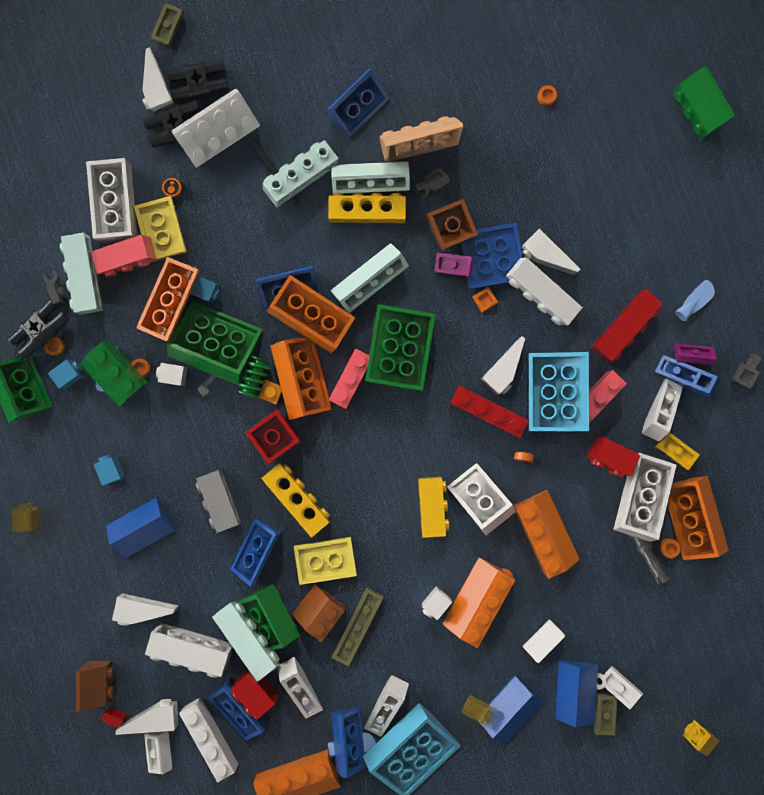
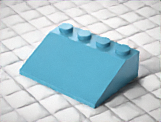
(559, 391)
(410, 751)

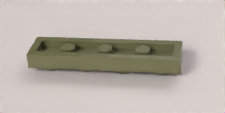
(357, 626)

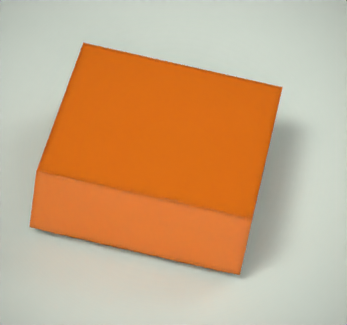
(485, 299)

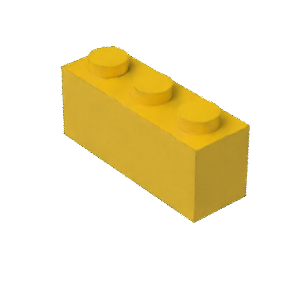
(433, 507)

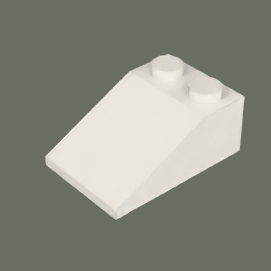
(481, 499)

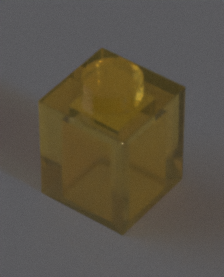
(25, 518)
(476, 709)

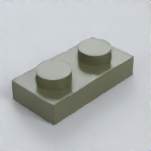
(167, 25)
(605, 714)

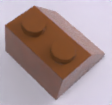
(451, 224)
(318, 612)
(94, 685)

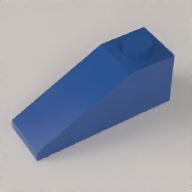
(688, 376)

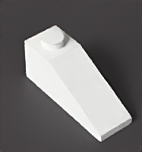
(154, 86)
(545, 252)
(503, 371)
(662, 412)
(135, 609)
(298, 687)
(387, 705)
(157, 718)

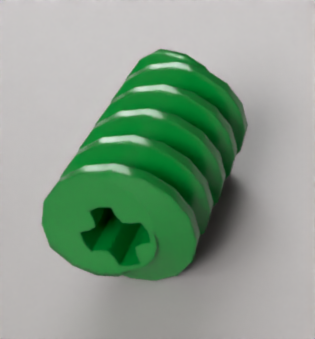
(254, 377)

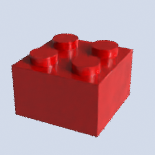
(273, 436)
(613, 456)
(255, 696)

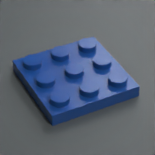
(495, 254)

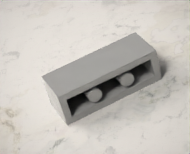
(218, 501)

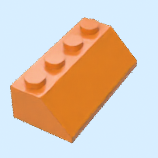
(168, 299)
(310, 314)
(300, 377)
(696, 519)
(546, 534)
(478, 602)
(300, 777)

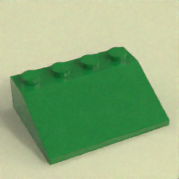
(214, 342)
(400, 347)

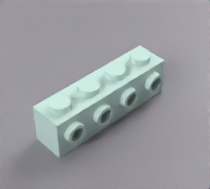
(300, 173)
(370, 177)
(81, 274)
(370, 278)
(246, 640)

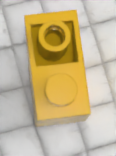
(700, 738)

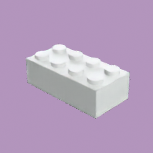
(216, 128)
(111, 200)
(645, 498)
(189, 650)

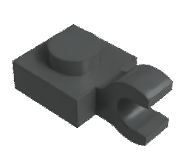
(433, 181)
(56, 292)
(746, 373)

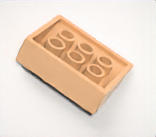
(420, 139)

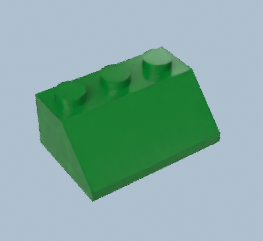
(703, 103)
(113, 372)
(21, 389)
(270, 617)

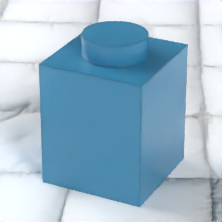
(205, 290)
(66, 374)
(109, 470)

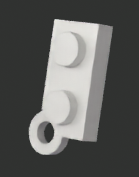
(619, 687)

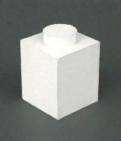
(172, 374)
(436, 603)

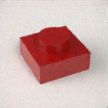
(114, 717)

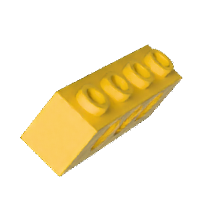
(358, 215)
(310, 525)

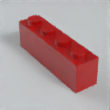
(626, 326)
(488, 411)

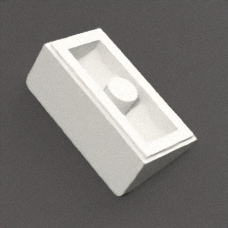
(543, 641)
(158, 752)

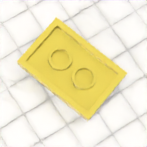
(160, 222)
(325, 560)

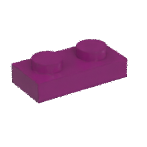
(454, 264)
(695, 354)

